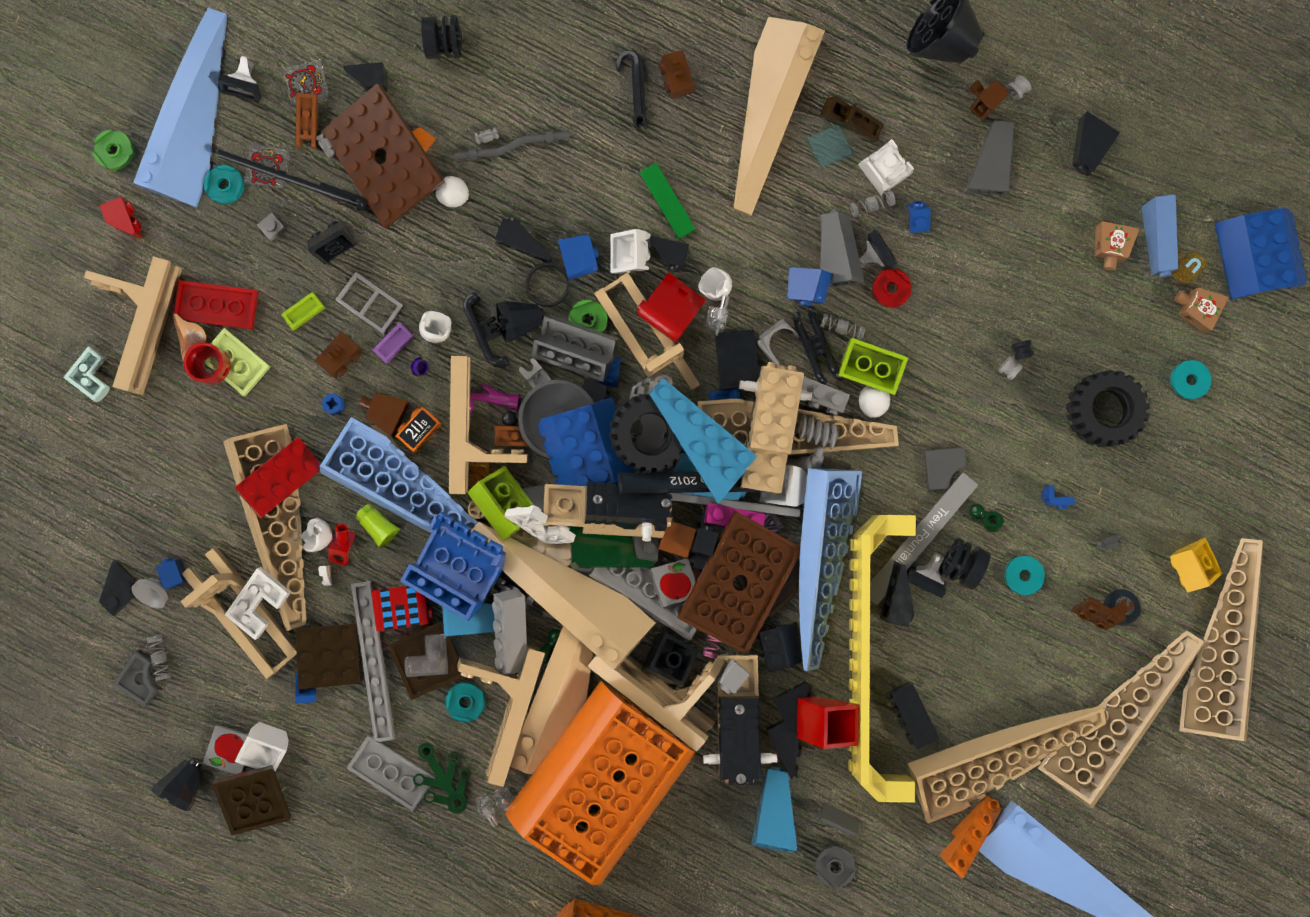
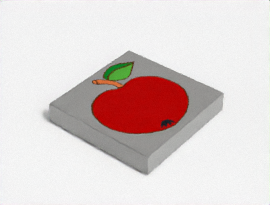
(673, 582)
(224, 749)

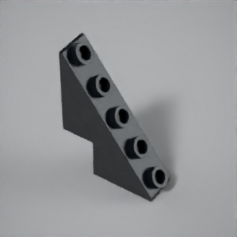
(784, 732)

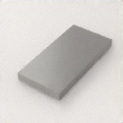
(389, 772)

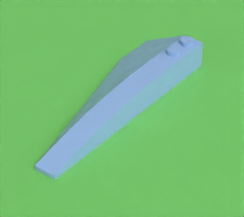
(184, 130)
(383, 474)
(827, 518)
(1042, 860)

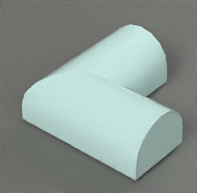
(83, 377)

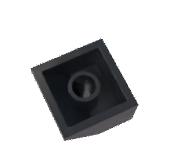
(781, 646)

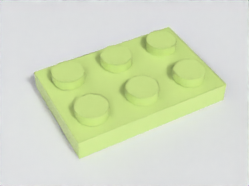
(246, 365)

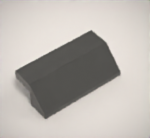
(575, 347)

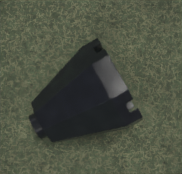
(517, 318)
(180, 785)

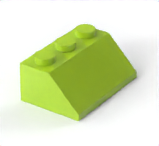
(872, 366)
(496, 495)

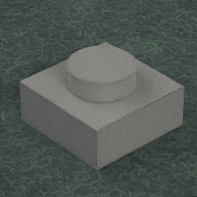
(271, 226)

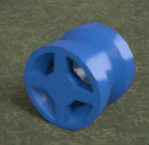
(336, 406)

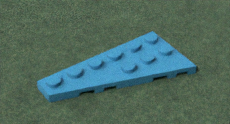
(708, 445)

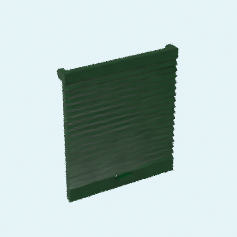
(604, 551)

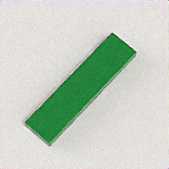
(667, 201)

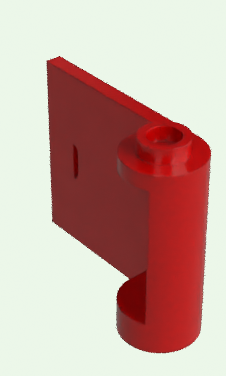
(671, 307)

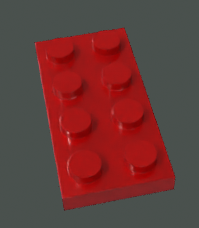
(216, 304)
(278, 477)

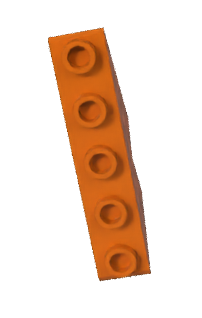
(971, 835)

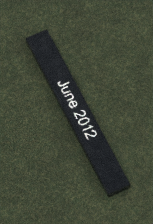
(668, 483)

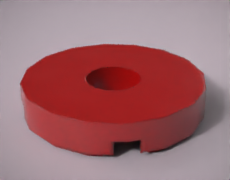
(880, 292)

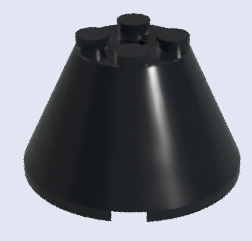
(946, 32)

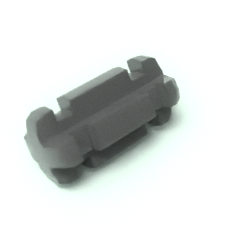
(1109, 542)

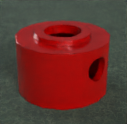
(195, 366)

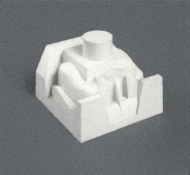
(886, 167)
(629, 251)
(792, 490)
(263, 747)

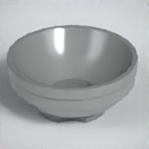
(150, 592)

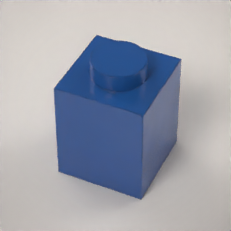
(171, 573)

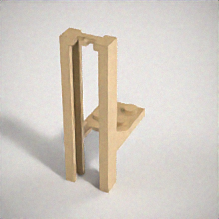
(148, 323)
(650, 366)
(461, 448)
(205, 597)
(520, 688)
(668, 706)

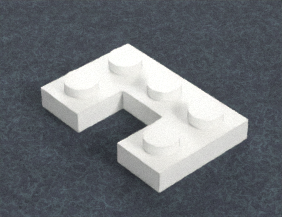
(532, 521)
(259, 586)

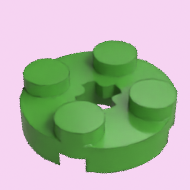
(102, 150)
(594, 310)

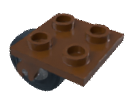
(1119, 608)

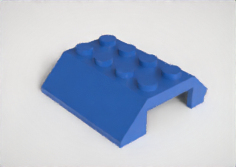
(1260, 252)
(582, 445)
(456, 567)

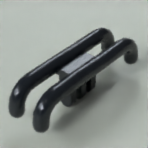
(483, 331)
(816, 345)

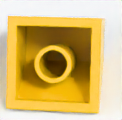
(1196, 565)

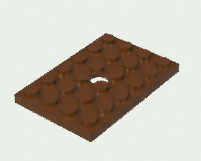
(408, 171)
(739, 614)

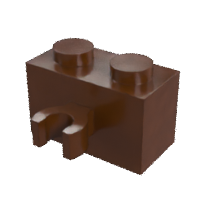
(677, 74)
(987, 99)
(339, 355)

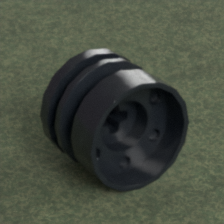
(441, 37)
(968, 565)

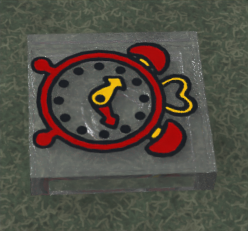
(306, 79)
(272, 158)

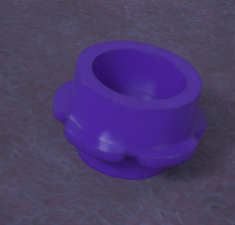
(419, 367)

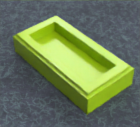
(303, 311)

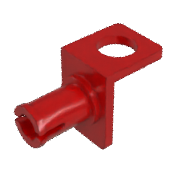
(341, 544)

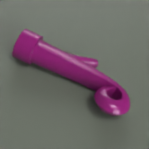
(495, 397)

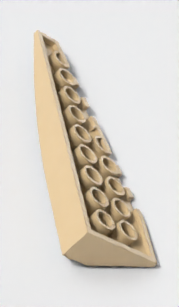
(969, 770)

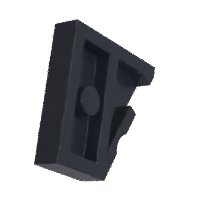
(117, 589)

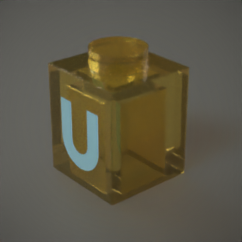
(1190, 267)

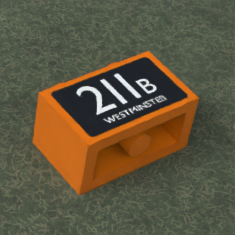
(418, 429)

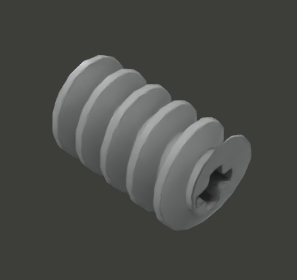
(817, 431)

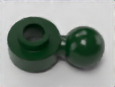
(977, 511)
(553, 636)

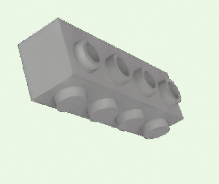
(825, 397)
(509, 631)

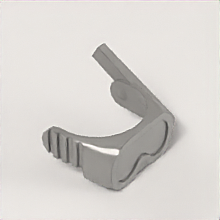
(765, 338)

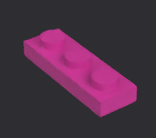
(720, 515)

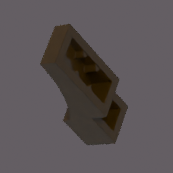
(851, 118)

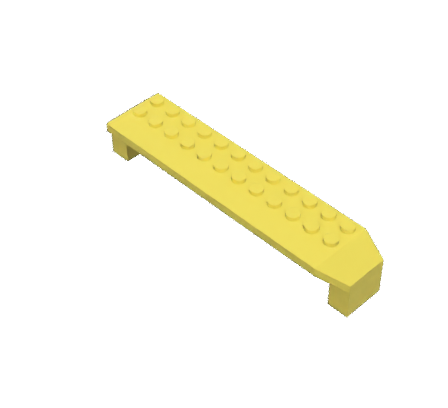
(864, 542)

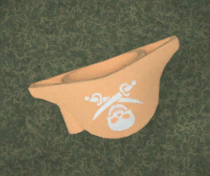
(188, 334)

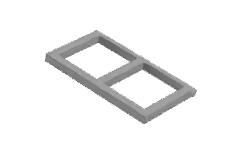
(369, 303)

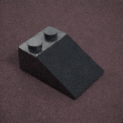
(331, 242)
(736, 358)

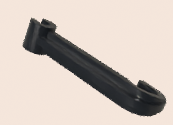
(637, 83)

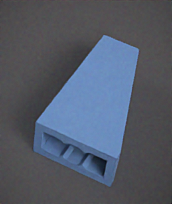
(1161, 234)

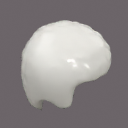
(452, 192)
(715, 284)
(435, 326)
(873, 402)
(317, 535)

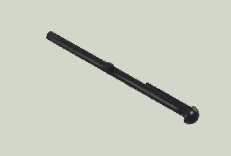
(324, 189)

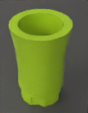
(377, 525)

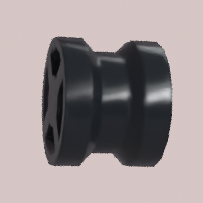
(1023, 349)

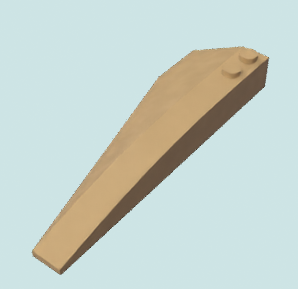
(777, 79)
(853, 434)
(278, 531)
(588, 609)
(1221, 679)
(555, 703)
(1094, 760)

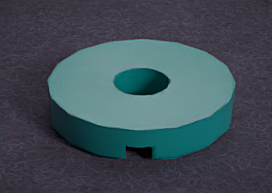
(234, 189)
(1198, 371)
(1035, 571)
(469, 690)

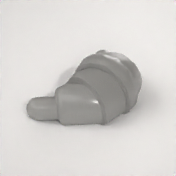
(812, 461)

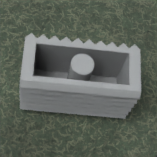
(732, 677)

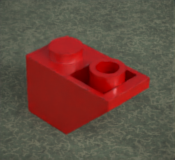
(120, 215)

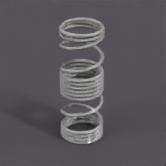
(872, 203)
(842, 326)
(158, 658)

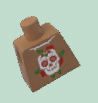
(1114, 243)
(1201, 308)

